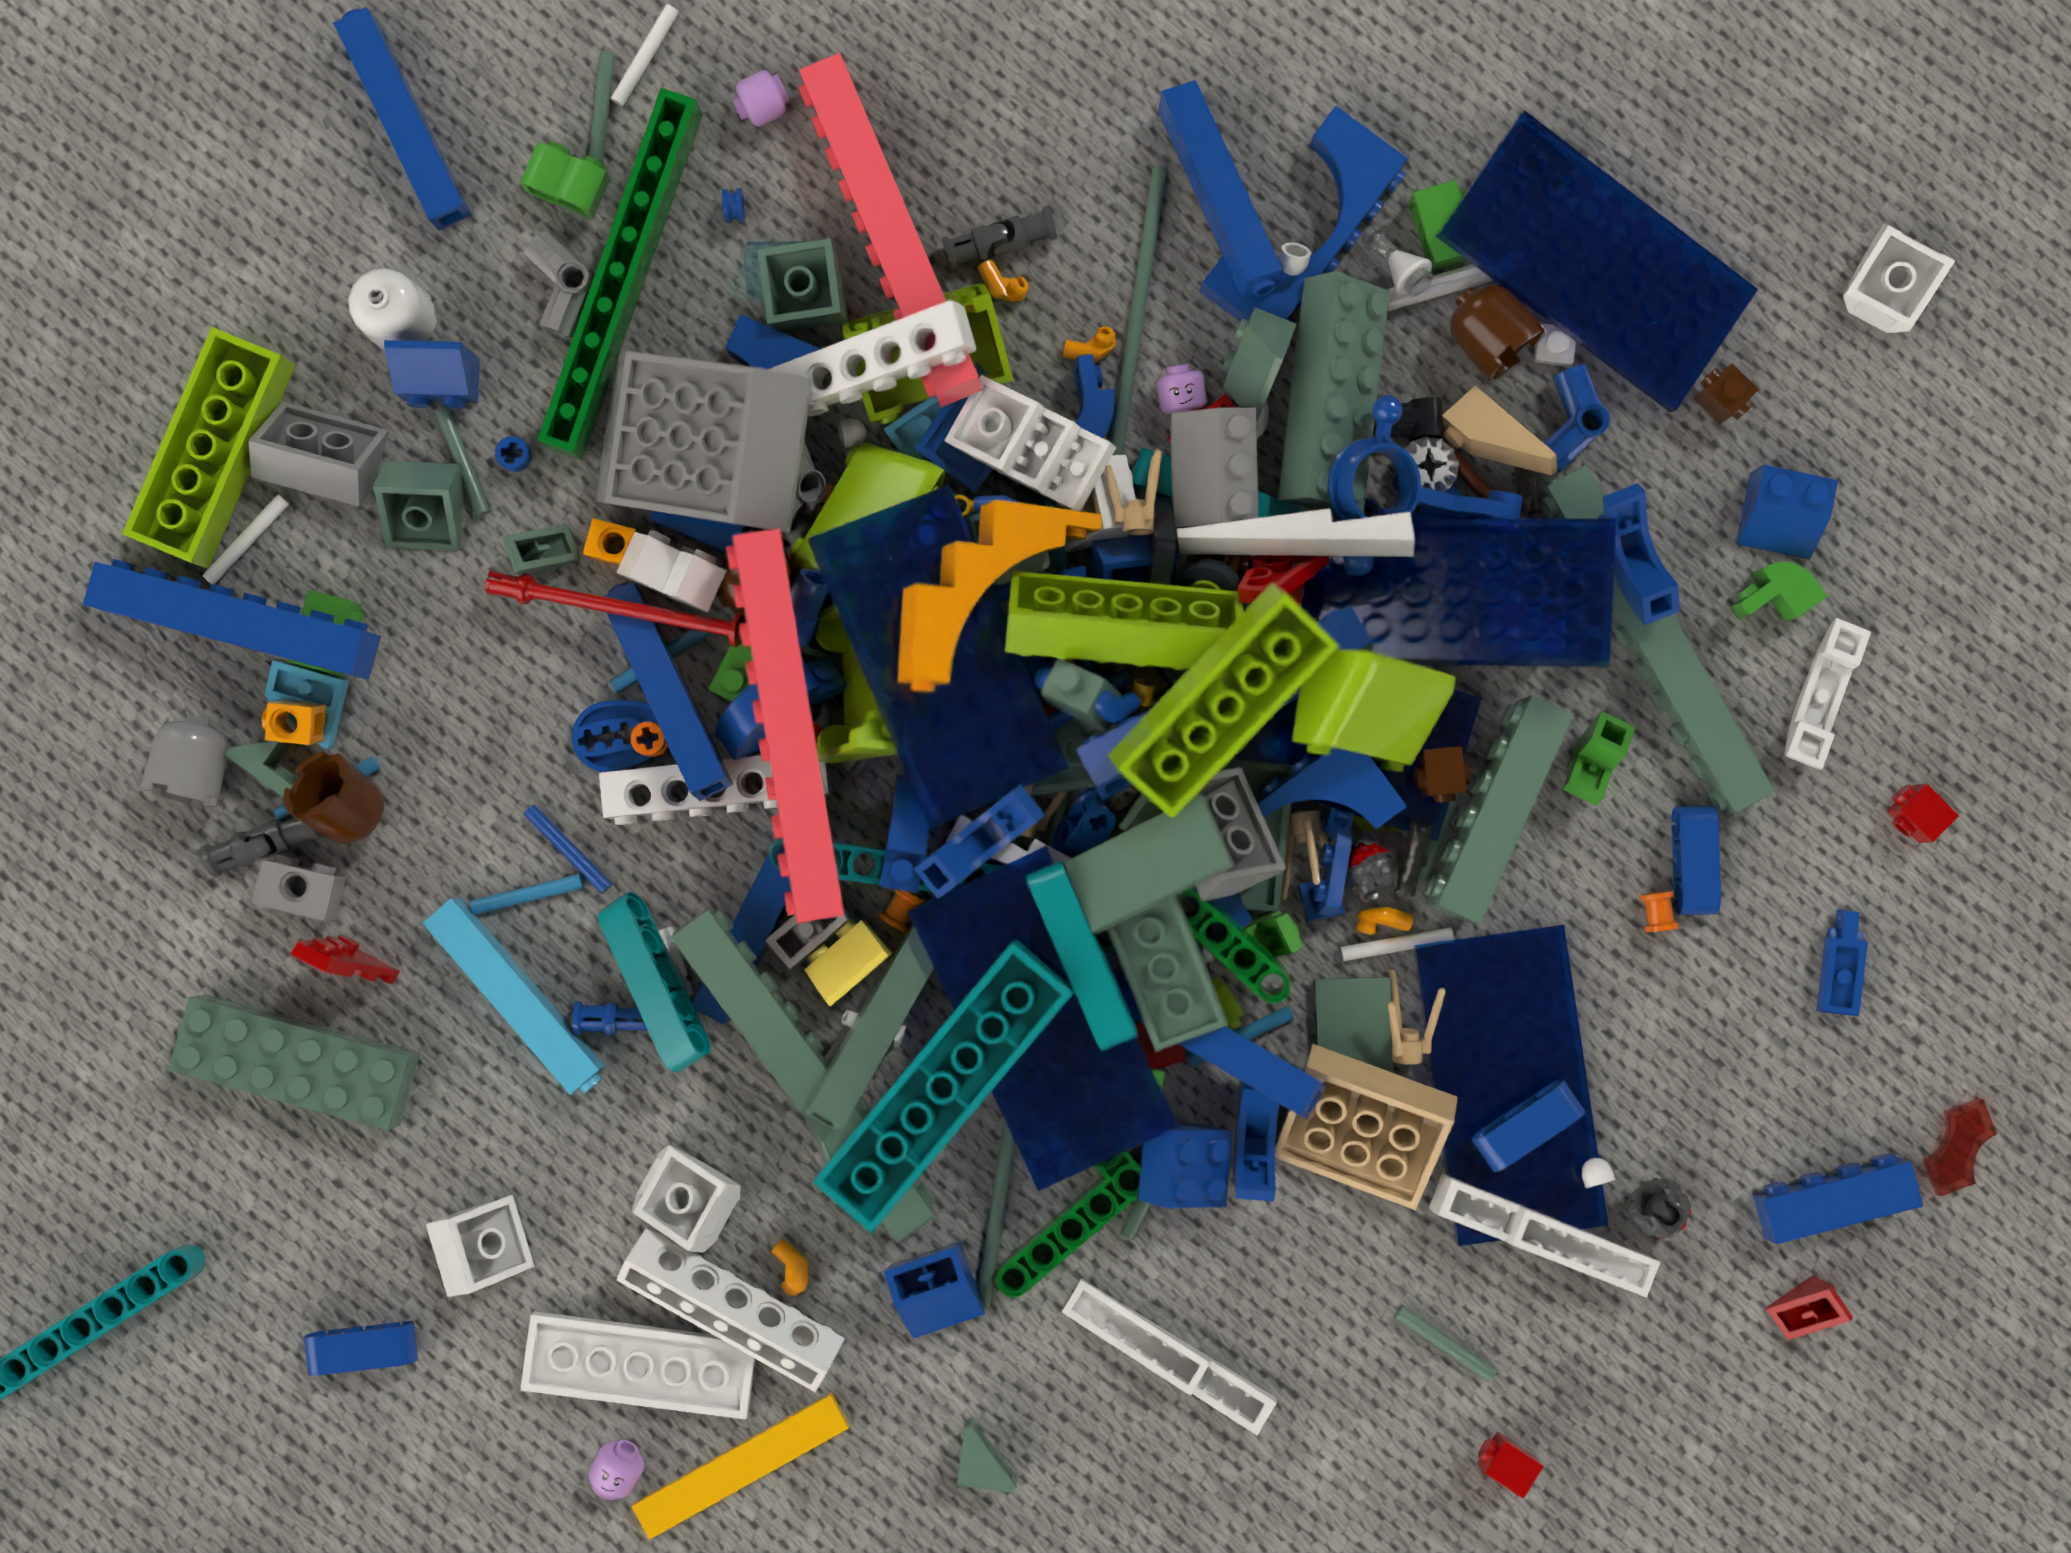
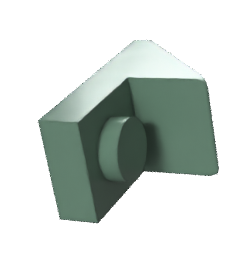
(260, 762)

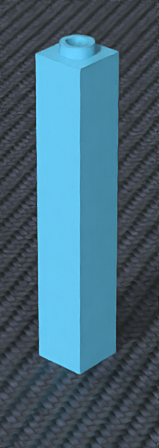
(515, 996)

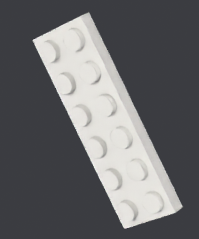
(636, 1365)

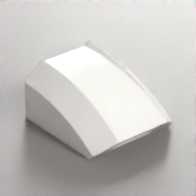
(1895, 281)
(686, 1199)

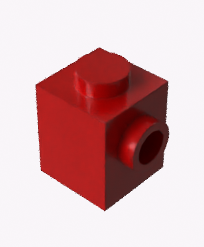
(1921, 813)
(1509, 1464)

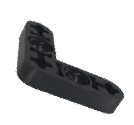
(1161, 543)

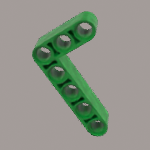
(1227, 945)
(1080, 1210)

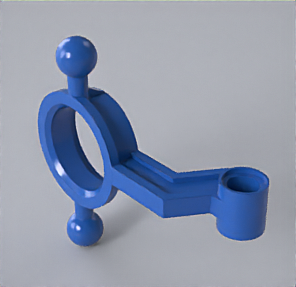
(1386, 412)

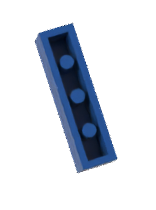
(1837, 1199)

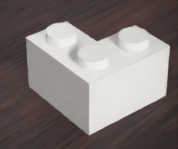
(679, 575)

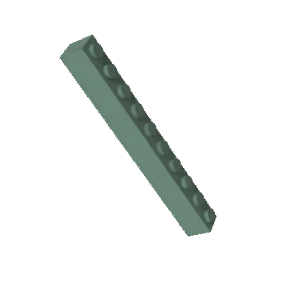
(1674, 673)
(779, 1039)

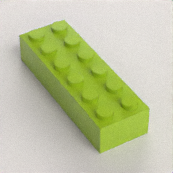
(207, 448)
(1116, 620)
(1222, 700)

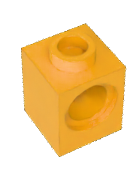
(598, 540)
(309, 719)

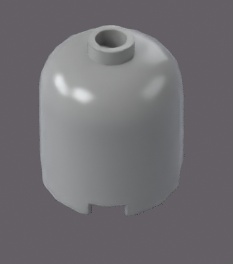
(186, 762)

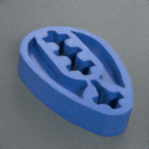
(612, 715)

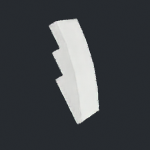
(1030, 444)

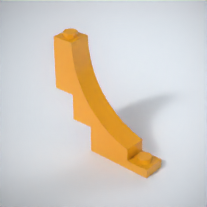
(936, 613)

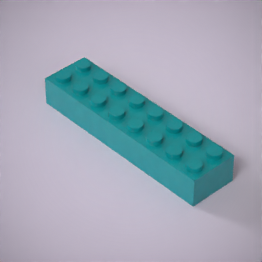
(943, 1085)

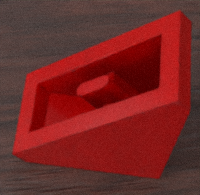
(1809, 1309)

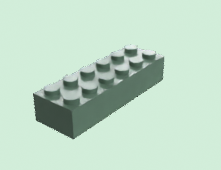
(1332, 385)
(1497, 809)
(294, 1061)

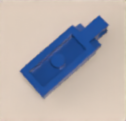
(1335, 862)
(1842, 966)

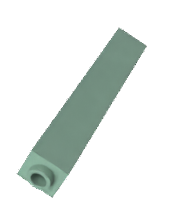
(871, 1033)

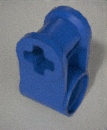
(1085, 824)

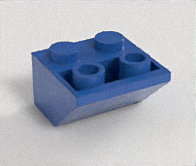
(934, 1290)

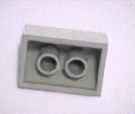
(317, 453)
(1213, 466)
(1243, 833)

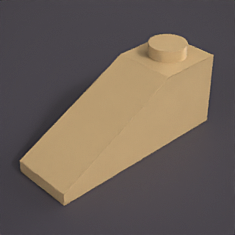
(1493, 434)

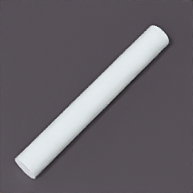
(644, 55)
(246, 539)
(1394, 944)

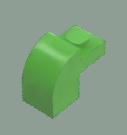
(1786, 585)
(1596, 756)
(1275, 933)

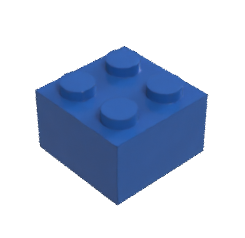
(1187, 1167)

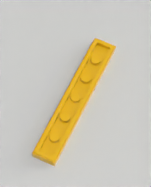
(740, 1466)

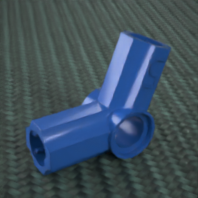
(1578, 399)
(807, 599)

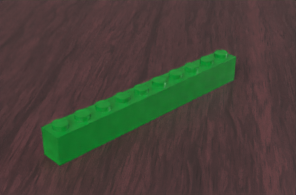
(621, 274)

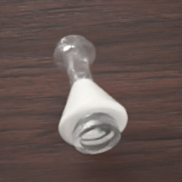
(1409, 272)

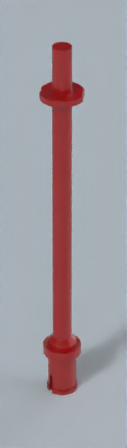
(526, 589)

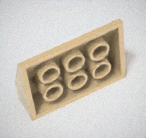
(1369, 1128)

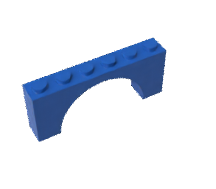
(1362, 172)
(754, 347)
(1336, 777)

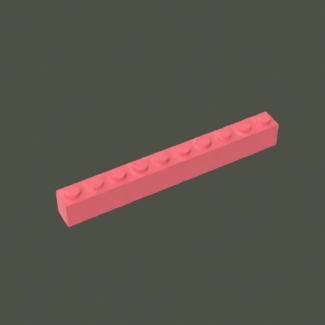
(880, 212)
(787, 726)

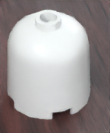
(402, 311)

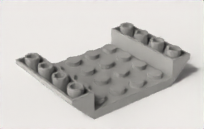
(704, 440)

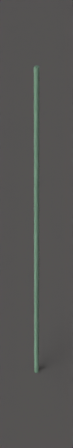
(1117, 438)

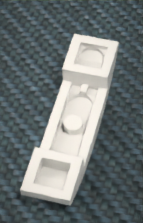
(1823, 692)

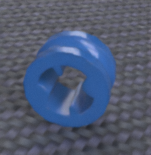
(733, 205)
(506, 444)

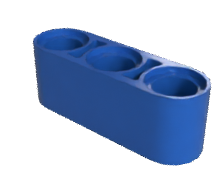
(1697, 860)
(1528, 1125)
(360, 1349)

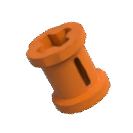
(641, 732)
(896, 911)
(1659, 911)

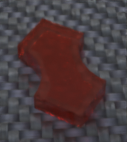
(1965, 1132)

